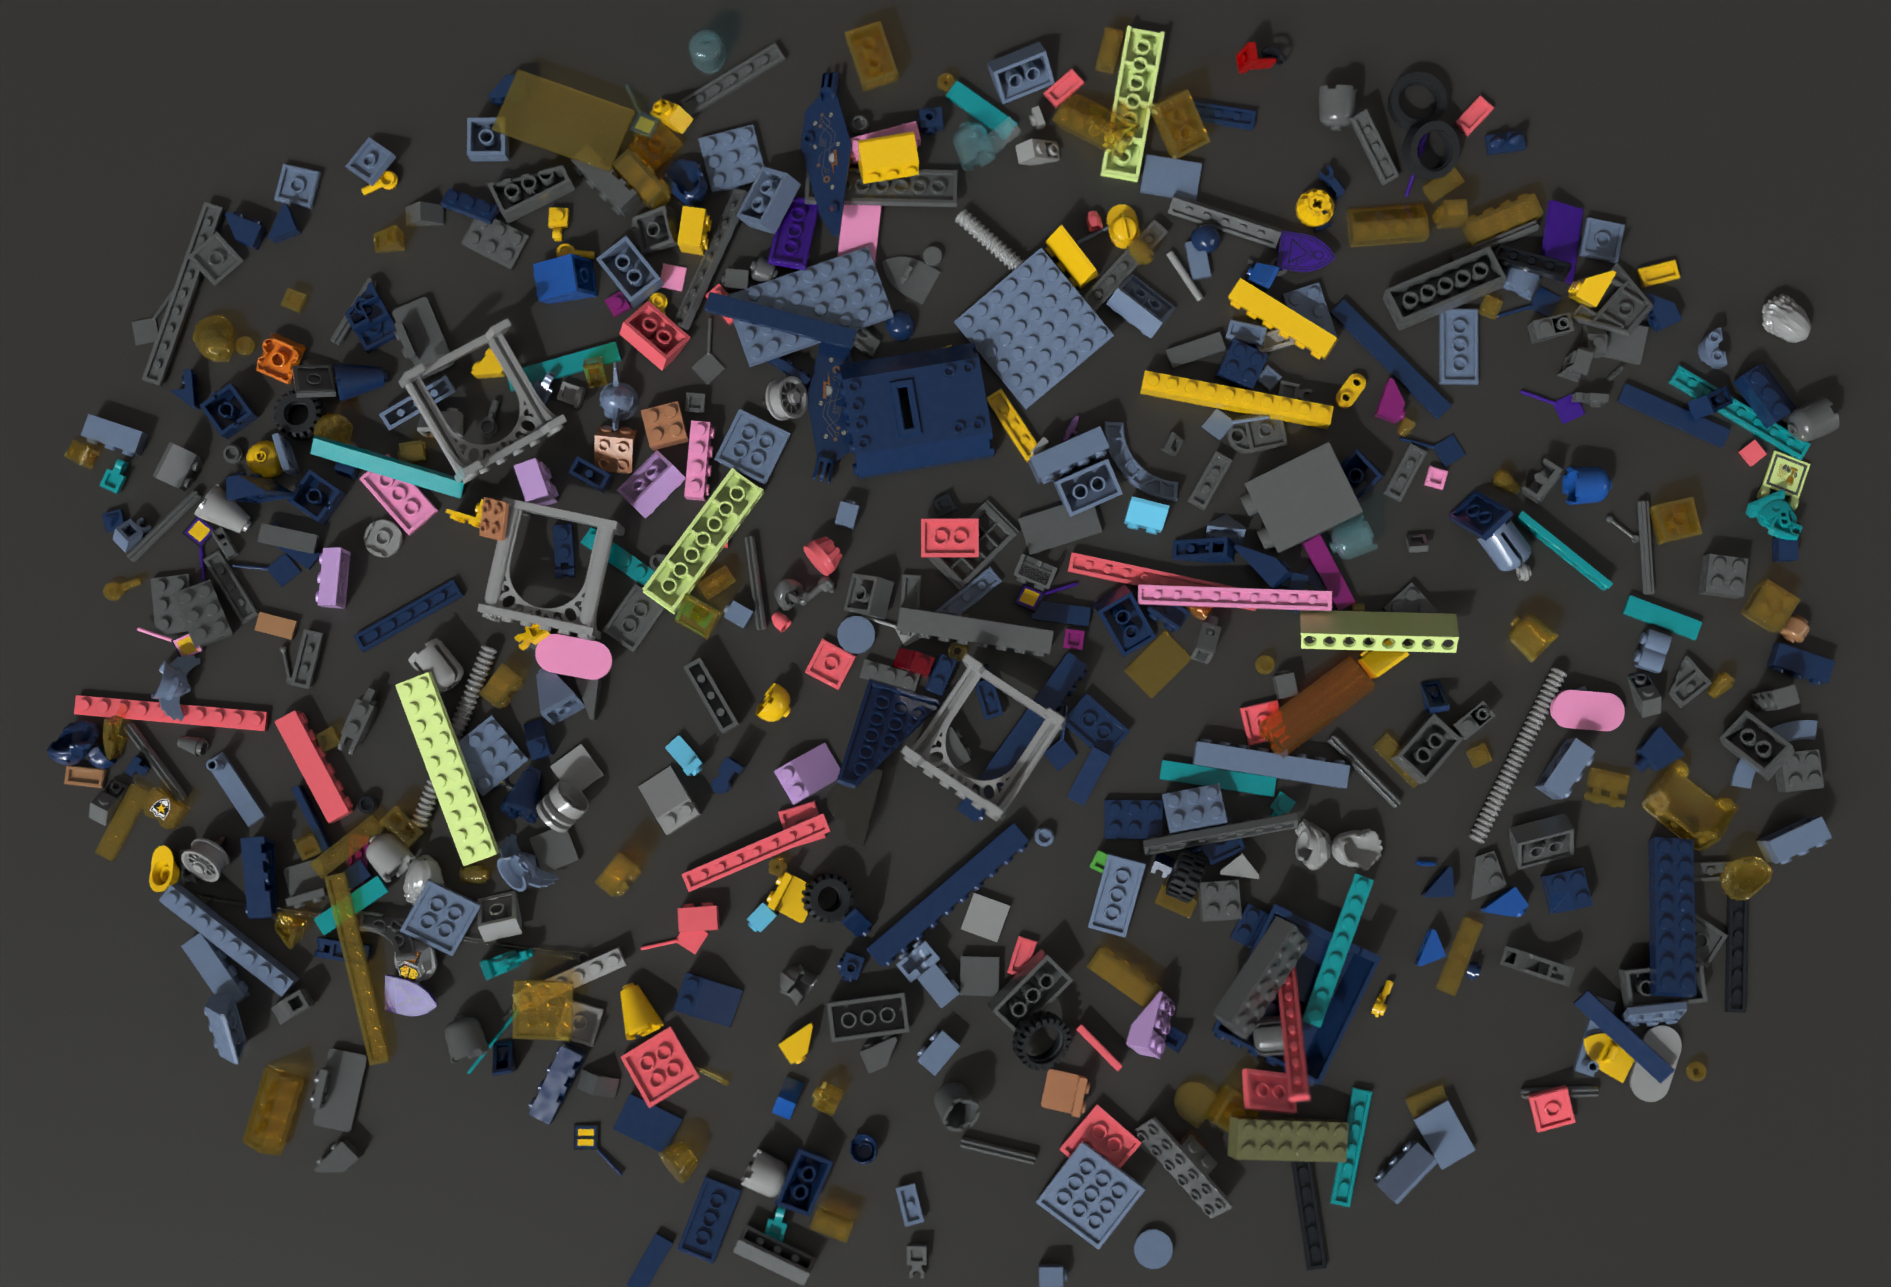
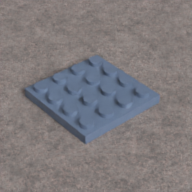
(1090, 1194)

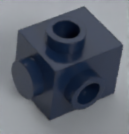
(930, 120)
(850, 966)

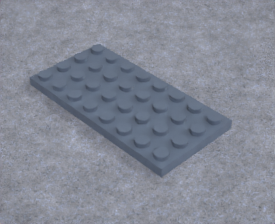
(834, 291)

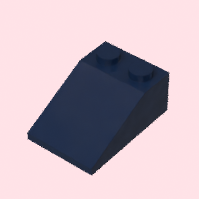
(254, 489)
(1124, 620)
(708, 999)

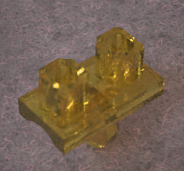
(716, 582)

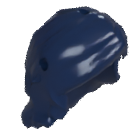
(686, 181)
(74, 742)

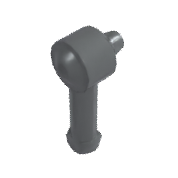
(824, 584)

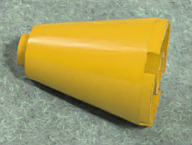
(638, 1013)

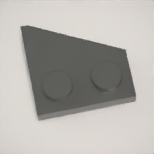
(1688, 683)
(1486, 875)

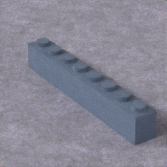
(1270, 764)
(229, 939)

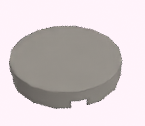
(383, 538)

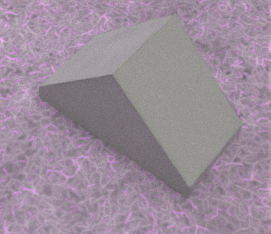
(1239, 867)

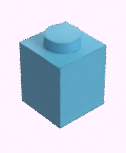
(761, 918)

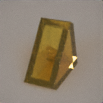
(389, 240)
(595, 372)
(82, 454)
(289, 928)

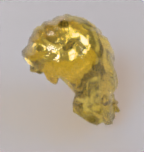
(213, 337)
(1745, 877)

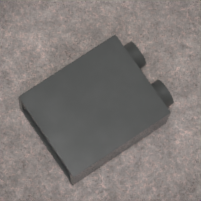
(1301, 499)

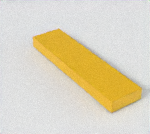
(1012, 423)

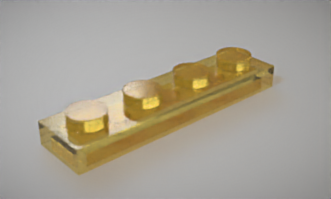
(346, 847)
(1459, 956)

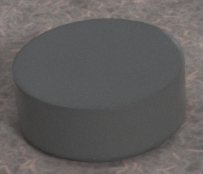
(932, 256)

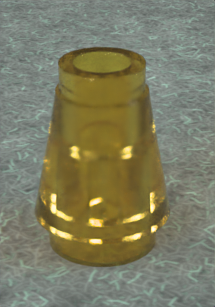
(1506, 482)
(1720, 685)

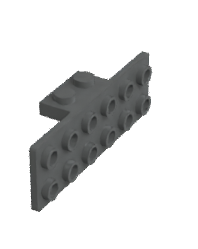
(1187, 1164)

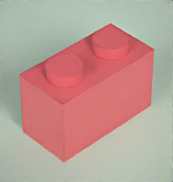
(698, 918)

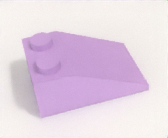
(808, 773)

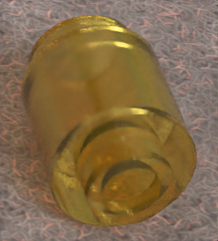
(1140, 252)
(474, 874)

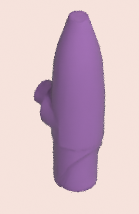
(1071, 429)

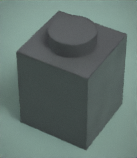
(736, 280)
(1285, 685)

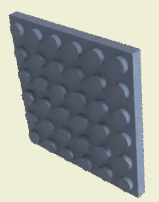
(1034, 328)

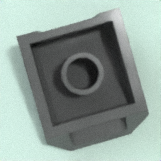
(655, 230)

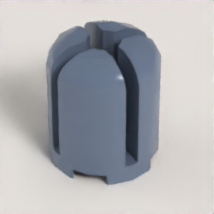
(1507, 547)

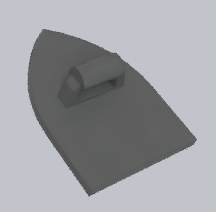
(910, 277)

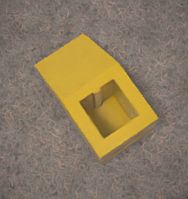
(671, 115)
(488, 367)

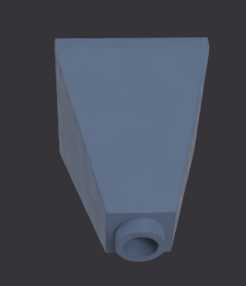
(556, 698)

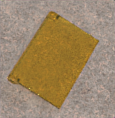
(1157, 664)

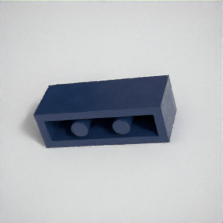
(1800, 664)

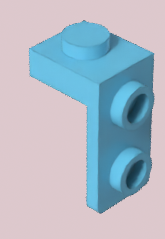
(685, 756)

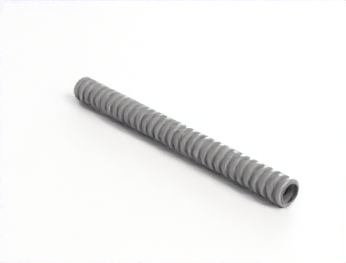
(989, 240)
(459, 723)
(1517, 756)

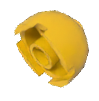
(264, 460)
(774, 704)

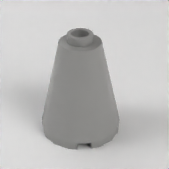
(222, 511)

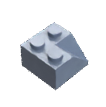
(484, 143)

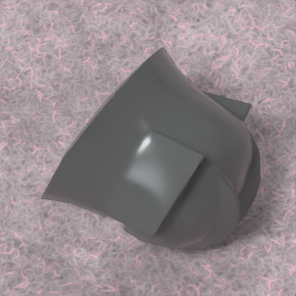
(797, 982)

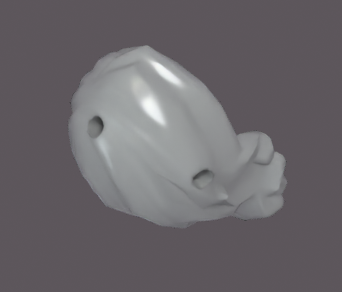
(1786, 319)
(1357, 848)
(418, 873)

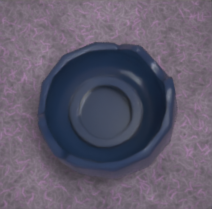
(1205, 238)
(901, 325)
(864, 1149)

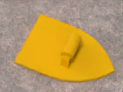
(1608, 1055)

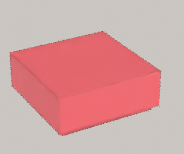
(1752, 453)

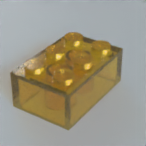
(871, 56)
(1179, 123)
(642, 179)

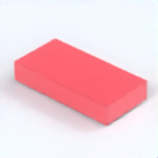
(1063, 88)
(1474, 115)
(1022, 954)

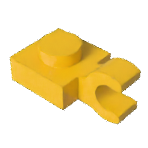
(558, 220)

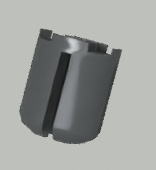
(1268, 1036)

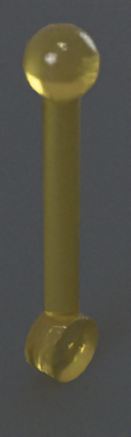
(725, 1082)

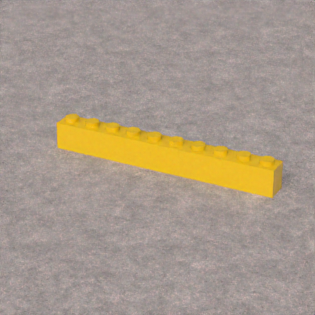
(1236, 399)

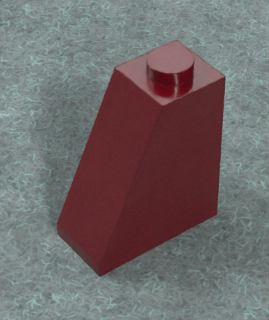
(914, 662)

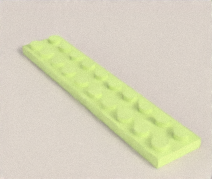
(447, 768)

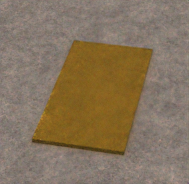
(563, 120)

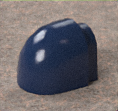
(99, 759)

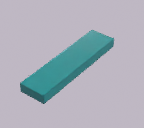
(976, 105)
(1662, 617)
(361, 899)

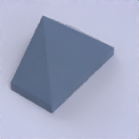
(1226, 527)

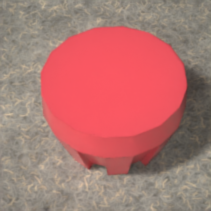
(823, 555)

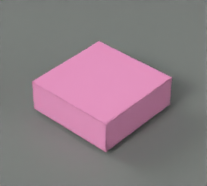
(1435, 477)

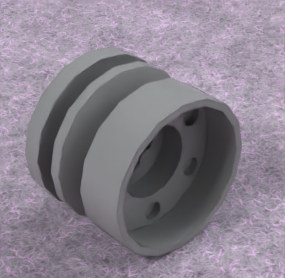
(562, 806)

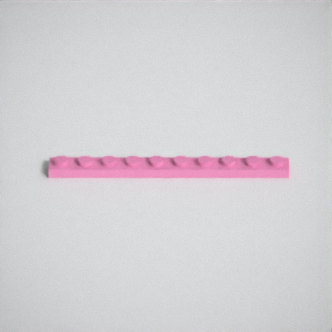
(1235, 597)

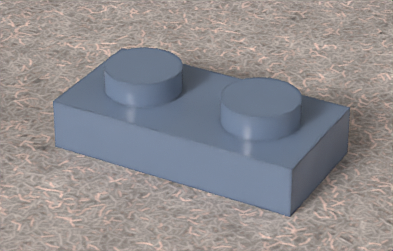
(909, 1204)

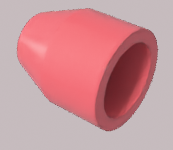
(1094, 221)
(781, 621)

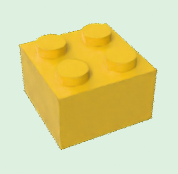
(693, 230)

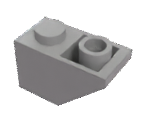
(1037, 152)

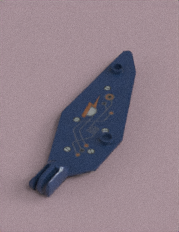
(827, 151)
(826, 409)

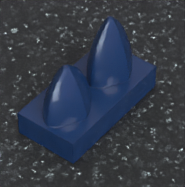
(1505, 142)

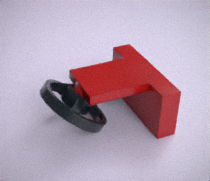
(1248, 59)

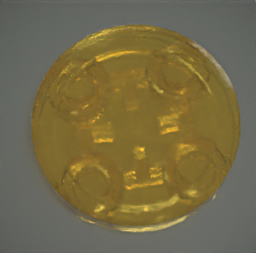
(334, 427)

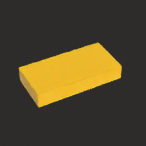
(1658, 273)

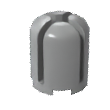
(441, 662)

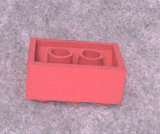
(654, 335)

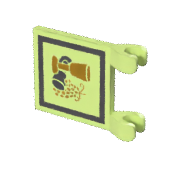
(1785, 474)

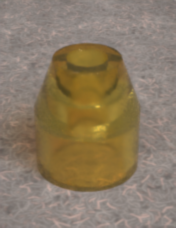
(1405, 427)

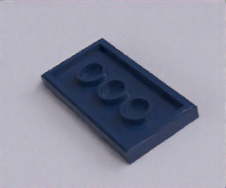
(709, 1219)

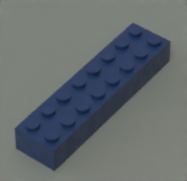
(1672, 917)

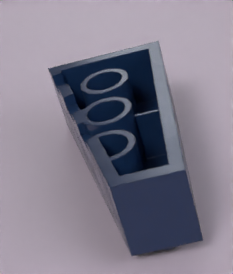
(259, 877)
(557, 1082)

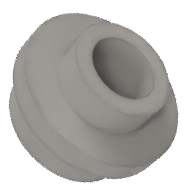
(1523, 572)

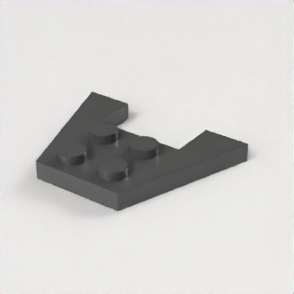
(1622, 311)

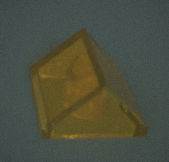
(697, 616)

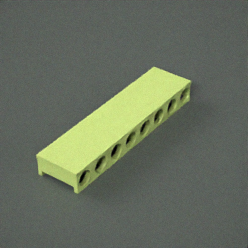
(1132, 98)
(703, 541)
(1379, 626)

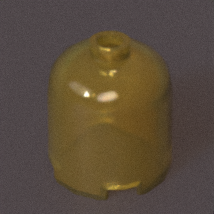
(1530, 636)

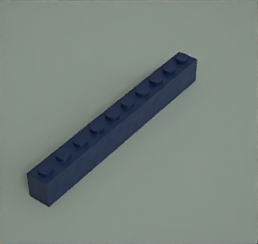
(1051, 696)
(947, 894)

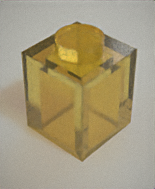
(412, 452)
(306, 846)

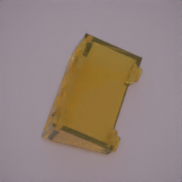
(1689, 809)

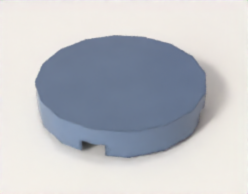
(856, 634)
(1153, 1248)

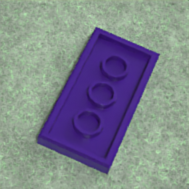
(1562, 234)
(794, 236)

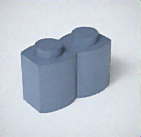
(1652, 651)

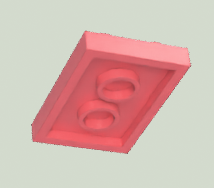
(949, 538)
(1266, 1091)

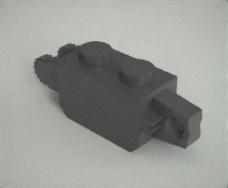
(359, 720)

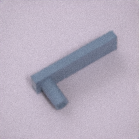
(235, 789)
(1583, 1063)

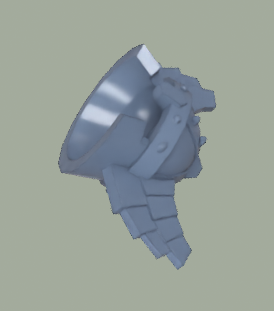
(618, 399)
(174, 684)
(521, 868)

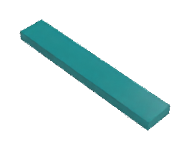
(570, 363)
(1563, 551)
(1208, 776)
(1346, 1171)

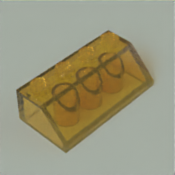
(1095, 124)
(1387, 225)
(272, 1111)

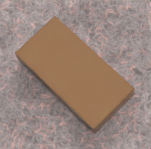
(276, 625)
(85, 776)

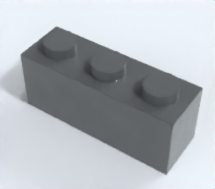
(1775, 698)

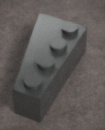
(610, 187)
(530, 192)

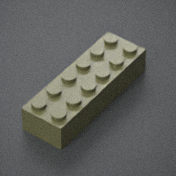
(1287, 1139)

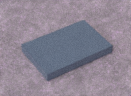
(1170, 176)
(1444, 1134)

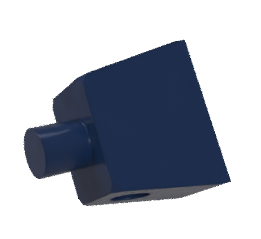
(1657, 751)

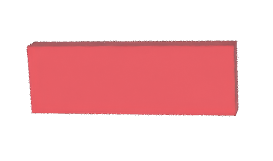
(1099, 1047)

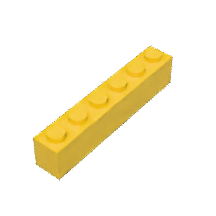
(1283, 319)

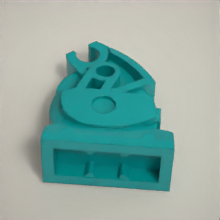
(1775, 515)
(504, 963)

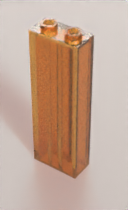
(1315, 707)

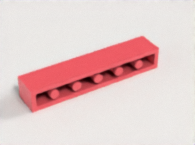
(314, 766)

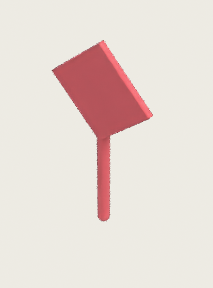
(690, 940)

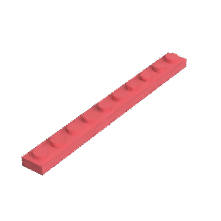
(1132, 574)
(152, 712)

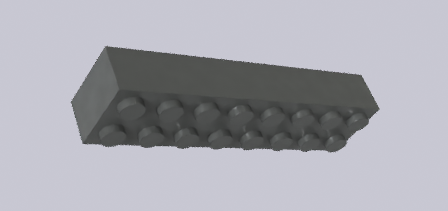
(973, 629)

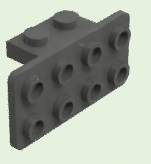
(420, 334)
(338, 1089)

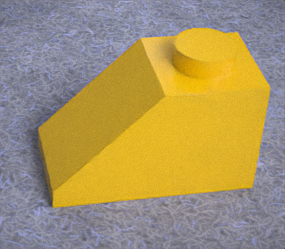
(797, 1045)

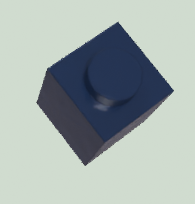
(1784, 550)

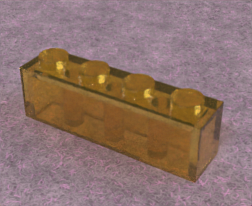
(1502, 219)
(1124, 979)

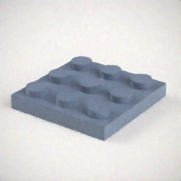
(731, 158)
(752, 447)
(490, 755)
(440, 917)

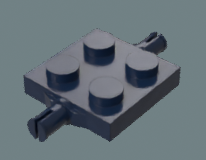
(1221, 850)

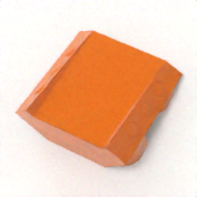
(279, 357)

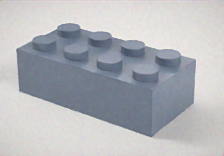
(1068, 455)

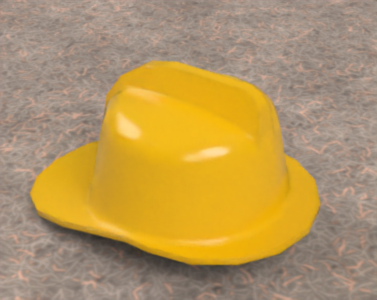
(1122, 225)
(163, 869)

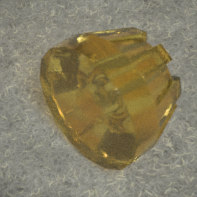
(679, 1161)

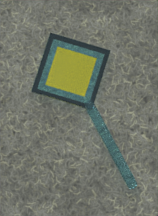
(643, 123)

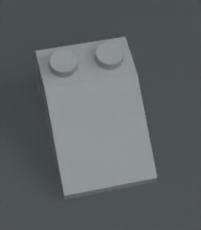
(669, 800)

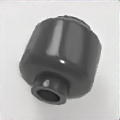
(762, 270)

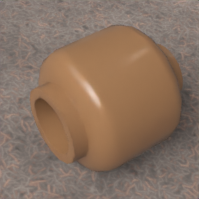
(1795, 630)

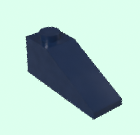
(1204, 550)
(1268, 567)
(857, 923)

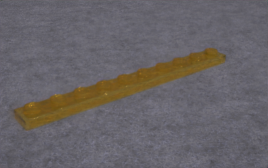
(357, 968)

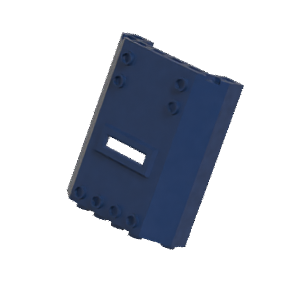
(945, 407)
(1351, 985)

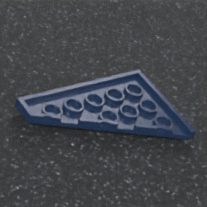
(882, 724)

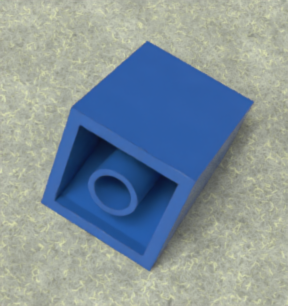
(564, 279)

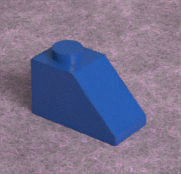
(1261, 276)
(1507, 903)

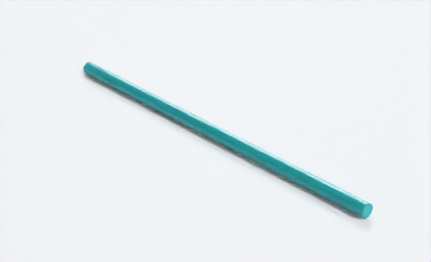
(491, 1044)

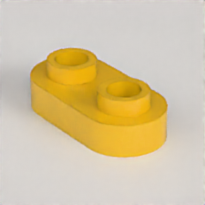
(1350, 390)

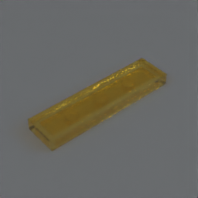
(121, 823)

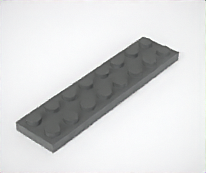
(927, 189)

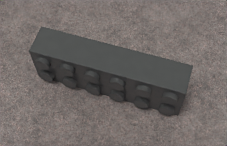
(1444, 288)
(1261, 977)

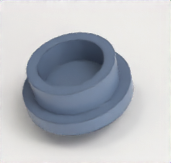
(1044, 836)

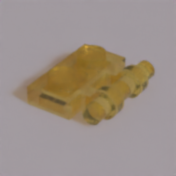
(1606, 781)

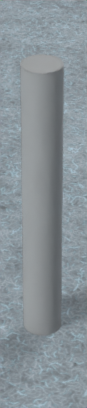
(1185, 276)

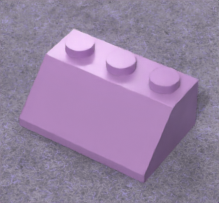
(651, 484)
(333, 577)

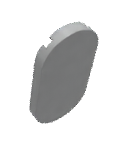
(1668, 1045)

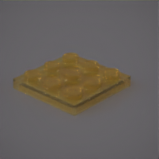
(543, 1010)

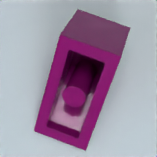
(1391, 403)

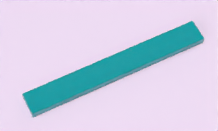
(1741, 414)
(386, 466)

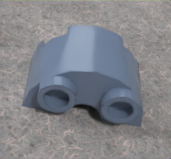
(1521, 282)
(1709, 350)
(917, 961)

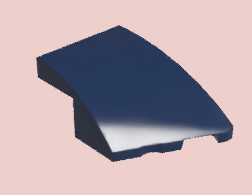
(371, 320)

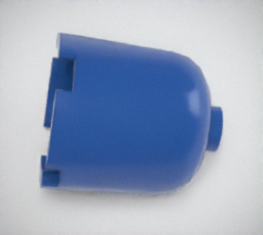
(1585, 485)

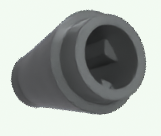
(194, 745)

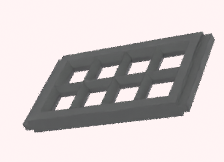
(999, 520)

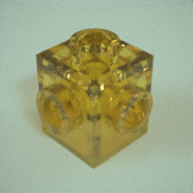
(827, 1098)

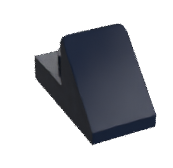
(190, 394)
(1434, 697)

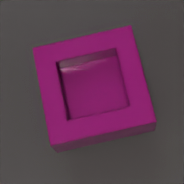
(617, 304)
(1073, 639)

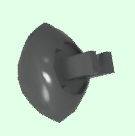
(788, 593)

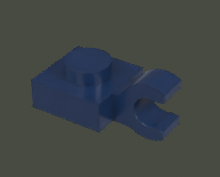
(1334, 186)

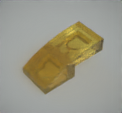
(112, 740)

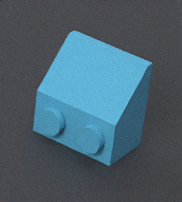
(1146, 515)

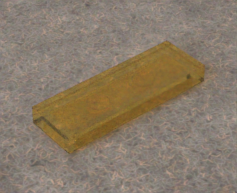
(1387, 748)

